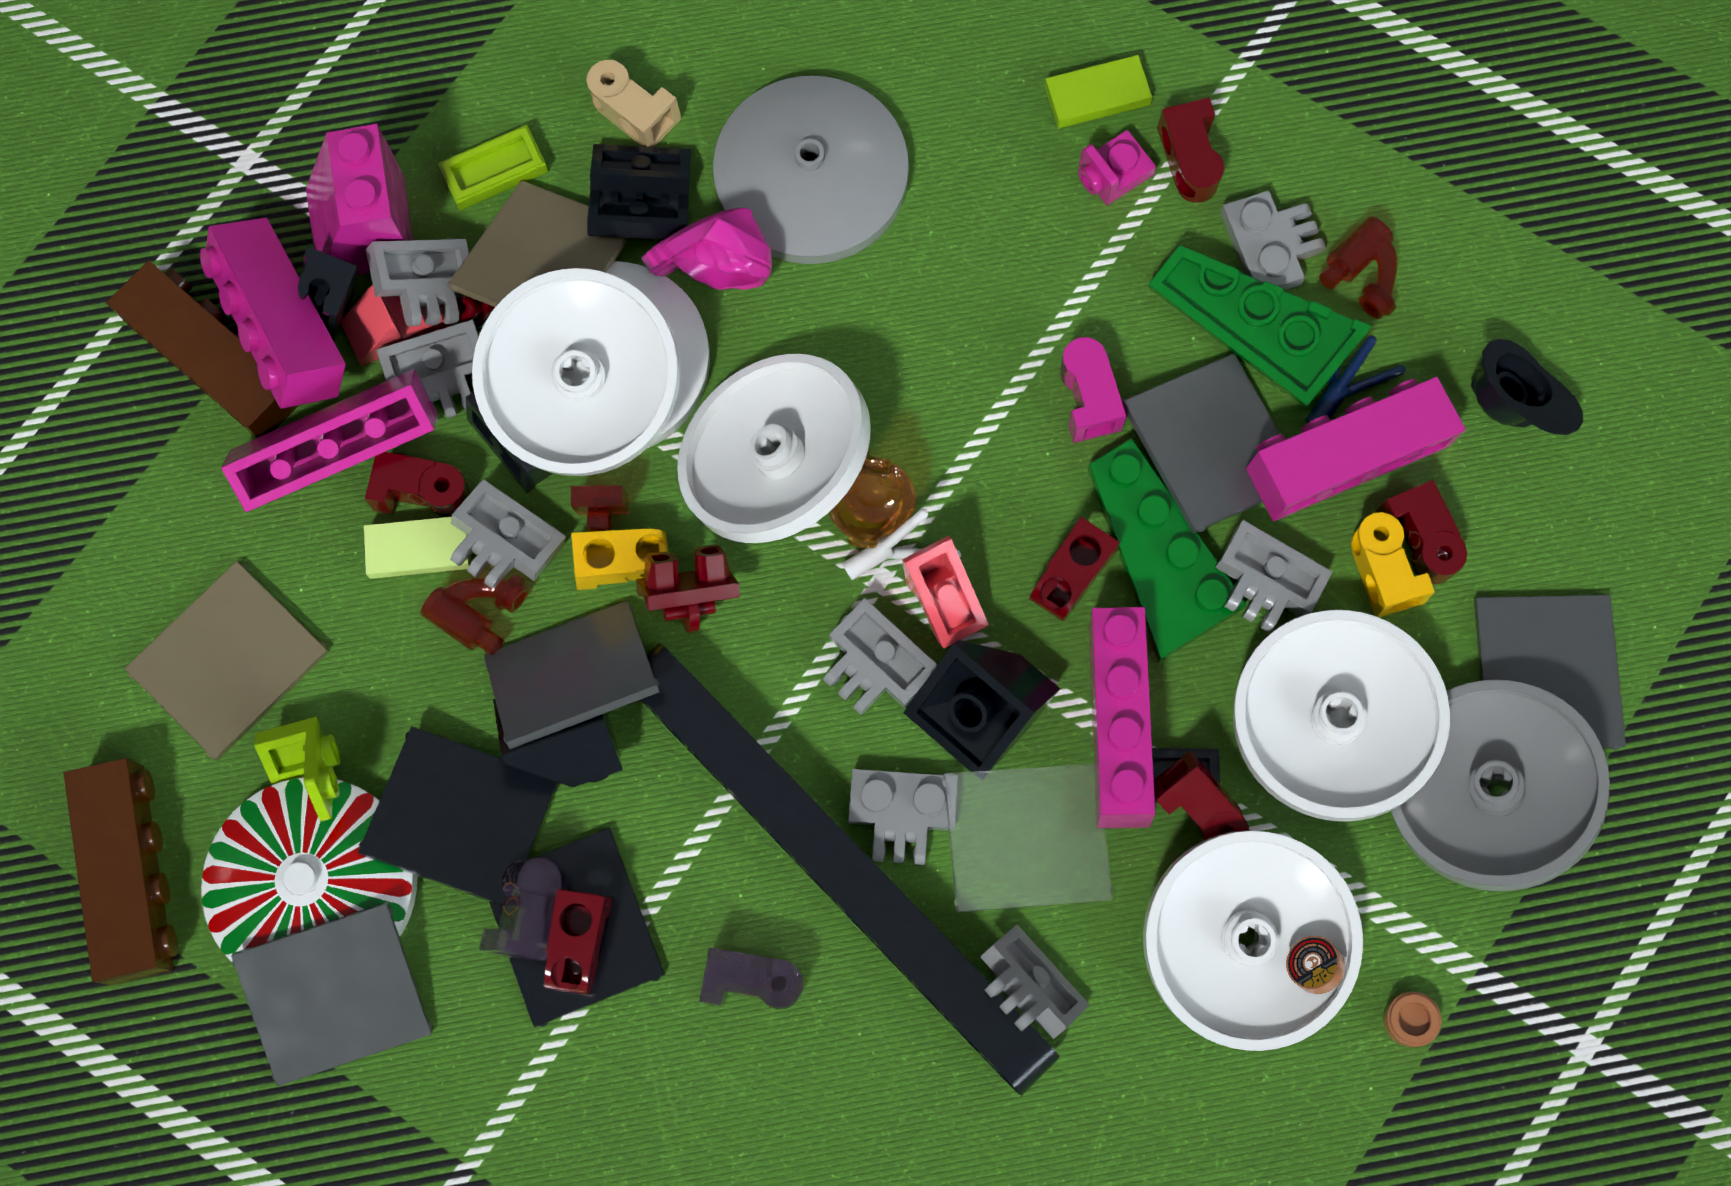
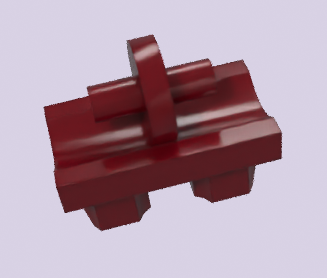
(690, 592)

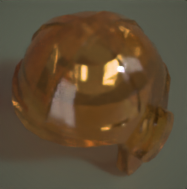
(875, 503)

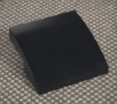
(638, 191)

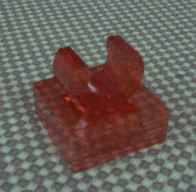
(599, 504)

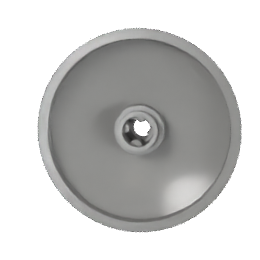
(823, 205)
(1553, 797)

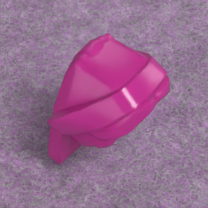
(717, 250)

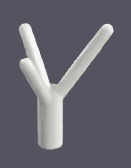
(872, 557)

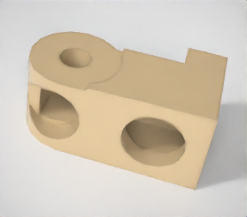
(631, 107)

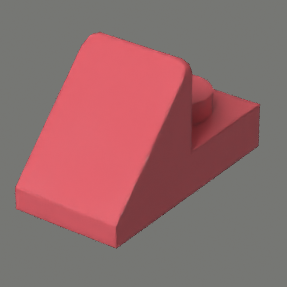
(380, 323)
(944, 592)

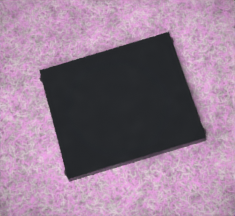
(456, 815)
(626, 946)

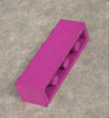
(273, 323)
(329, 440)
(1354, 447)
(1121, 718)

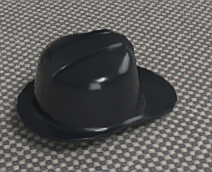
(1522, 393)

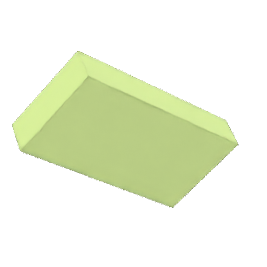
(412, 547)

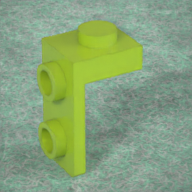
(305, 752)

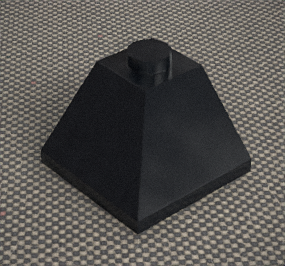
(980, 703)
(567, 756)

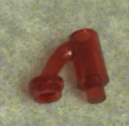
(1366, 243)
(452, 614)

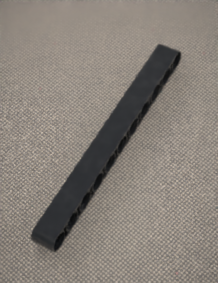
(846, 874)

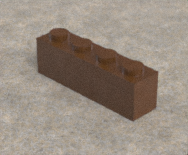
(198, 345)
(120, 871)

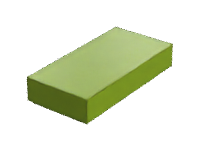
(1098, 91)
(493, 167)

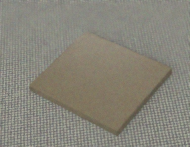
(529, 238)
(226, 660)

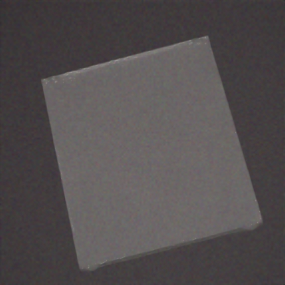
(1026, 838)

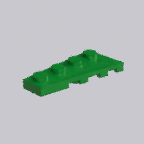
(1273, 331)
(1163, 558)

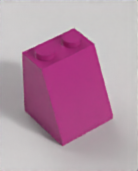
(357, 195)

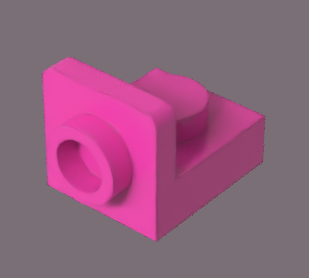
(1114, 167)

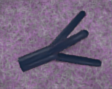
(1340, 388)

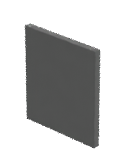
(1203, 438)
(1559, 647)
(570, 674)
(331, 993)

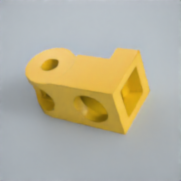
(613, 555)
(1386, 568)

